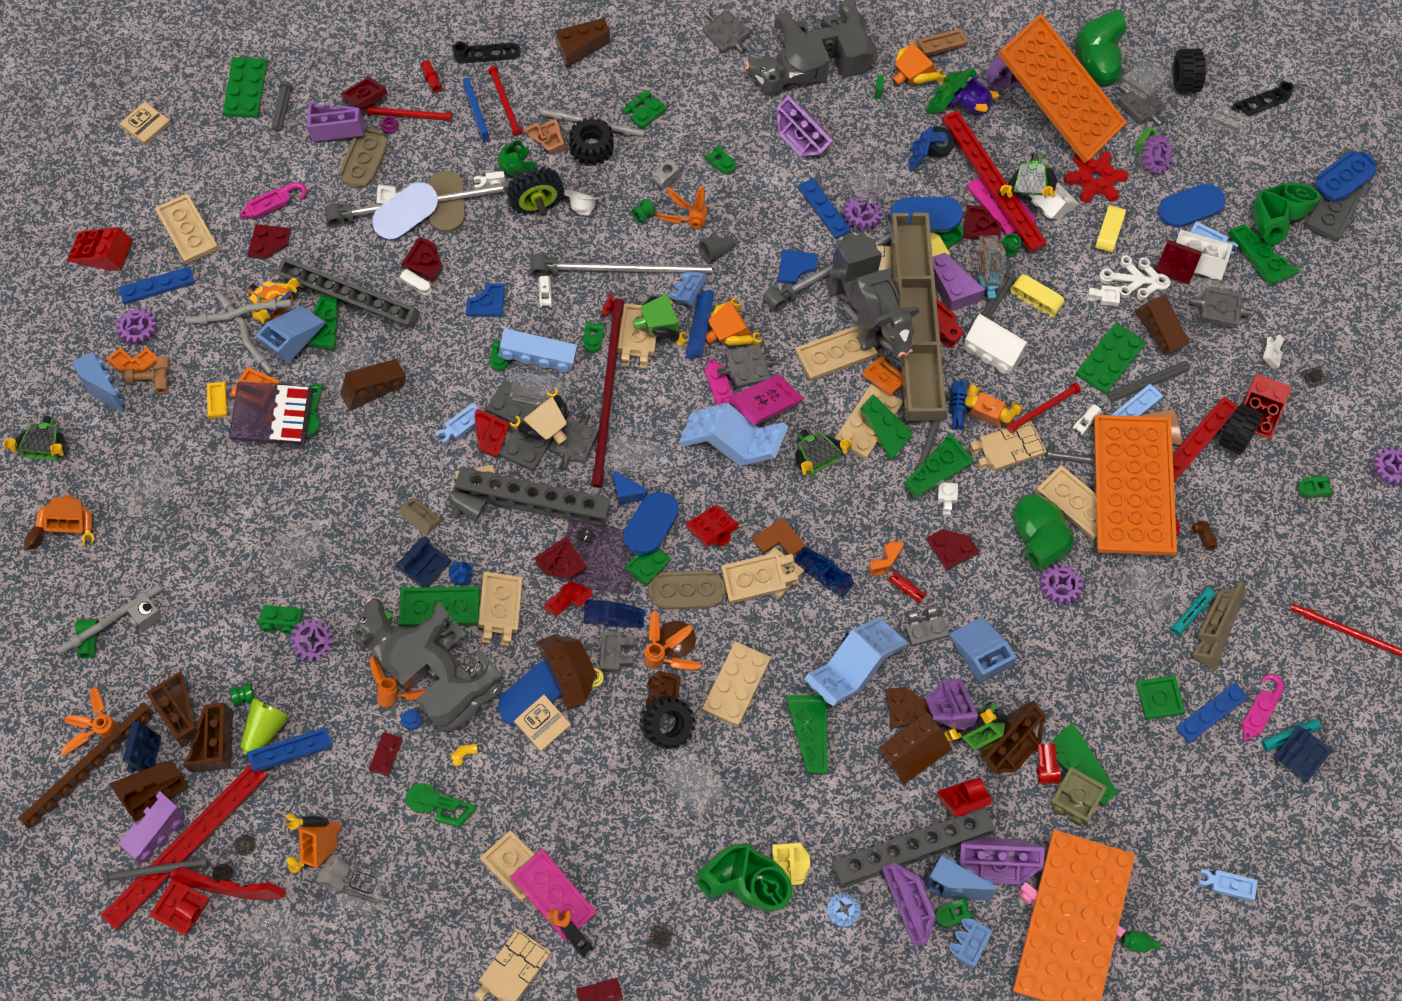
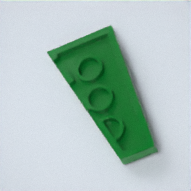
(1262, 256)
(940, 466)
(810, 726)
(1075, 753)

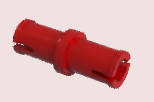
(431, 76)
(907, 587)

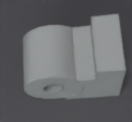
(666, 174)
(333, 873)

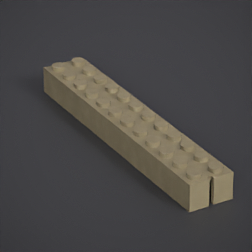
(915, 278)

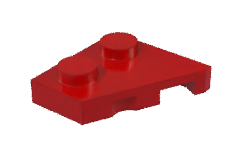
(489, 432)

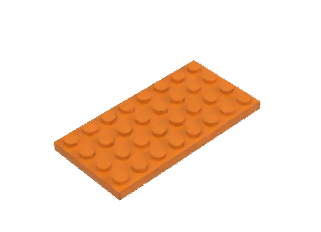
(1062, 88)
(1134, 485)
(1074, 920)

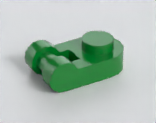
(725, 165)
(593, 342)
(497, 363)
(1309, 487)
(947, 916)

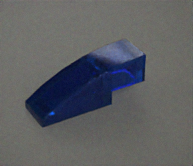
(824, 571)
(613, 614)

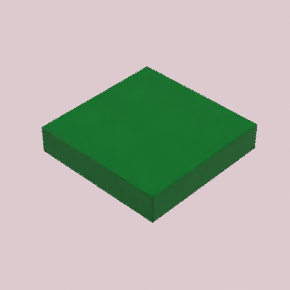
(1160, 697)

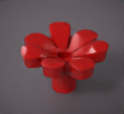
(609, 305)

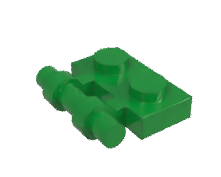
(648, 113)

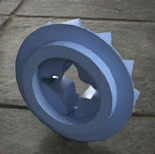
(841, 918)

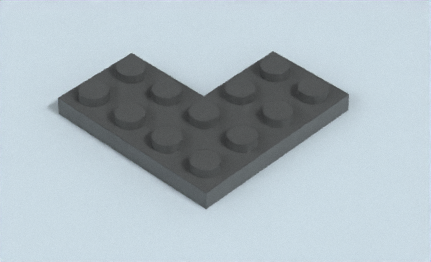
(519, 448)

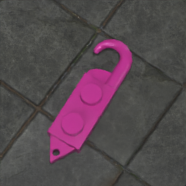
(271, 201)
(719, 385)
(1262, 709)

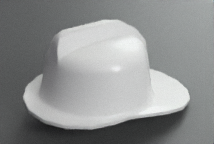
(581, 202)

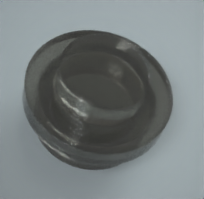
(586, 535)
(244, 845)
(222, 872)

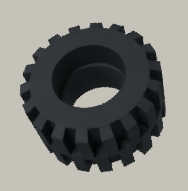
(1189, 70)
(593, 152)
(1240, 429)
(682, 725)

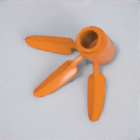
(697, 212)
(655, 652)
(388, 688)
(102, 724)

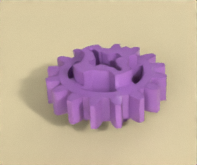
(1157, 154)
(862, 214)
(133, 326)
(1390, 468)
(1063, 592)
(312, 631)

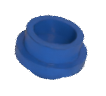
(411, 719)

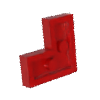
(569, 594)

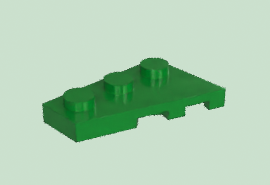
(945, 93)
(327, 310)
(888, 427)

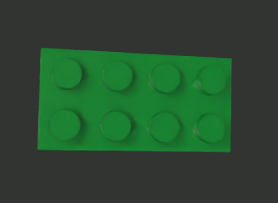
(245, 87)
(1110, 358)
(419, 604)

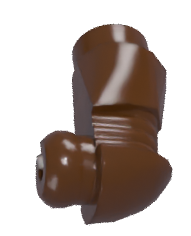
(1205, 534)

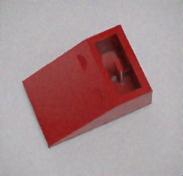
(100, 248)
(1269, 399)

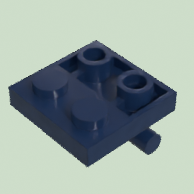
(423, 563)
(141, 748)
(1303, 753)

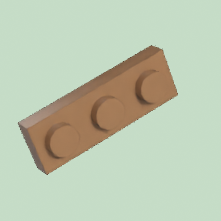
(942, 42)

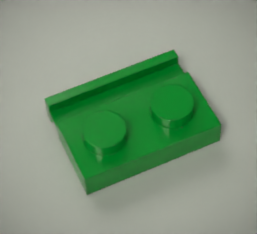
(647, 566)

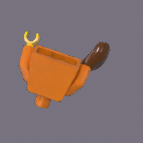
(60, 515)

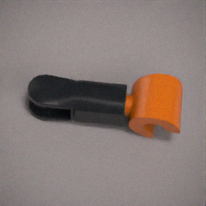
(569, 930)

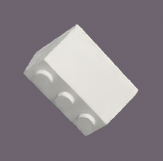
(1058, 206)
(1214, 253)
(994, 345)

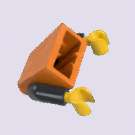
(316, 840)

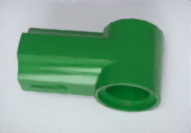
(88, 647)

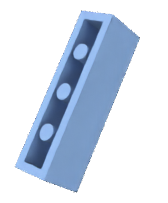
(537, 350)

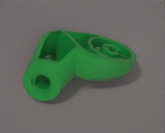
(1099, 48)
(1279, 206)
(1043, 529)
(748, 874)

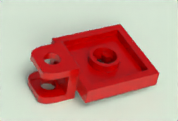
(947, 325)

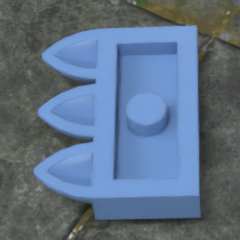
(689, 288)
(971, 942)

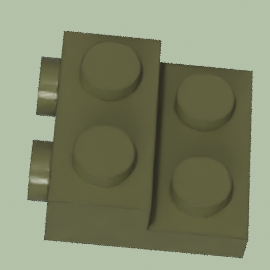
(1077, 796)

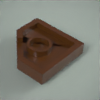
(904, 707)

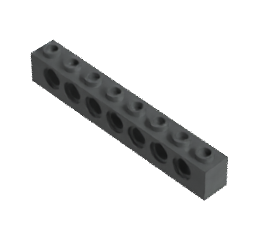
(349, 293)
(538, 504)
(847, 877)

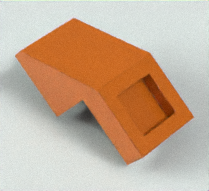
(891, 553)

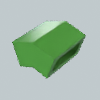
(1144, 136)

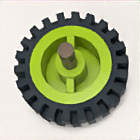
(535, 191)

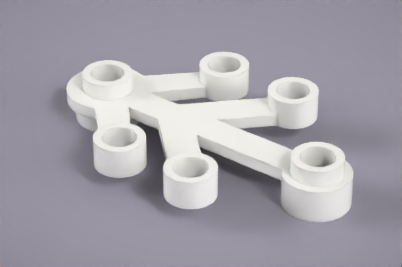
(1136, 278)

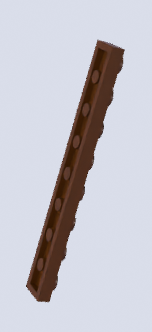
(81, 770)

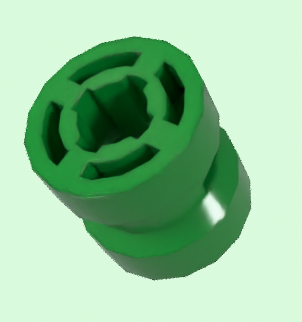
(642, 211)
(1011, 244)
(240, 695)

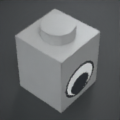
(143, 614)

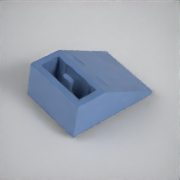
(290, 332)
(98, 381)
(983, 649)
(956, 882)

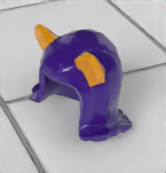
(974, 97)

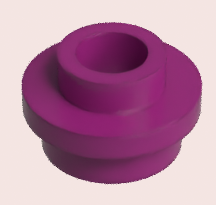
(387, 121)

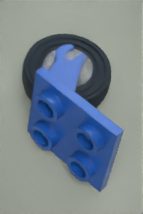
(934, 141)

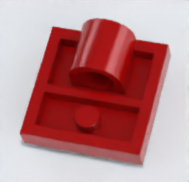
(712, 526)
(965, 797)
(179, 907)

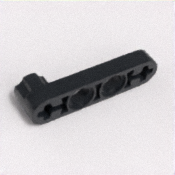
(462, 50)
(1283, 93)

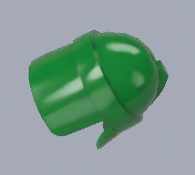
(512, 159)

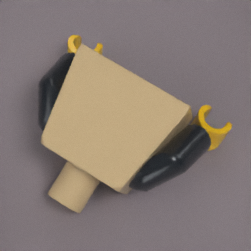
(545, 420)

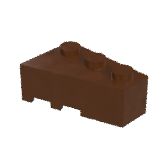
(582, 39)
(1162, 324)
(371, 383)
(175, 707)
(212, 740)
(141, 788)

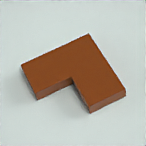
(780, 534)

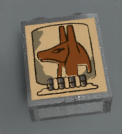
(991, 260)

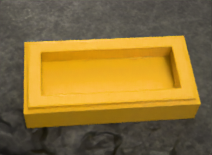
(217, 400)

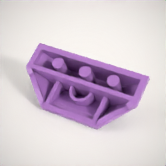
(801, 129)
(952, 705)
(1002, 859)
(911, 901)

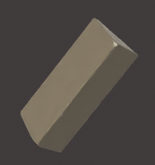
(419, 516)

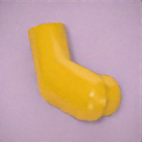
(458, 755)

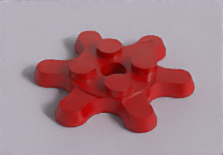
(1092, 186)

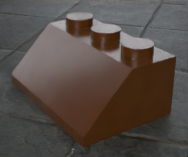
(915, 748)

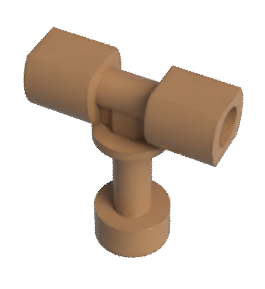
(157, 375)

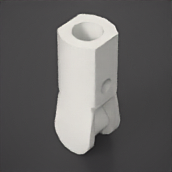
(415, 282)
(545, 291)
(1087, 418)

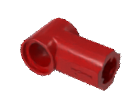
(1048, 769)

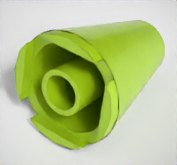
(261, 726)

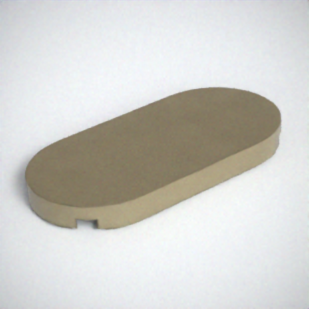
(363, 159)
(451, 213)
(686, 590)

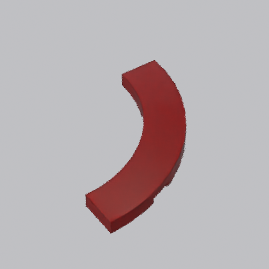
(259, 891)

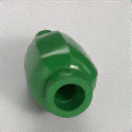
(1139, 942)

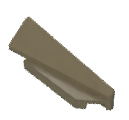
(1219, 626)

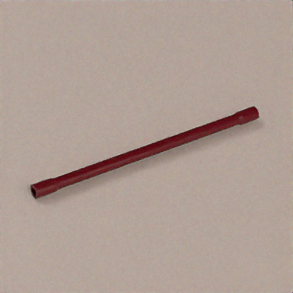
(598, 471)

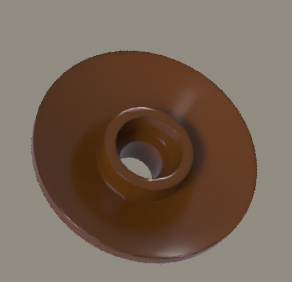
(684, 647)

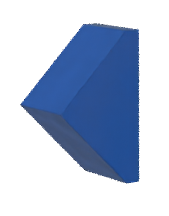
(627, 490)

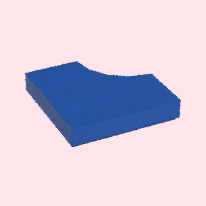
(796, 264)
(488, 303)

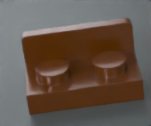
(663, 685)

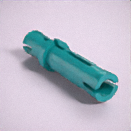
(1206, 596)
(1280, 738)

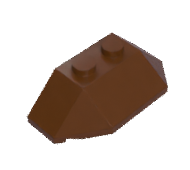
(568, 667)
(1020, 739)

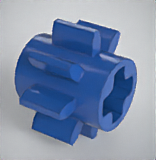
(460, 572)

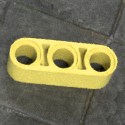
(1110, 228)
(1038, 295)

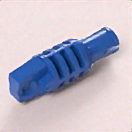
(958, 405)

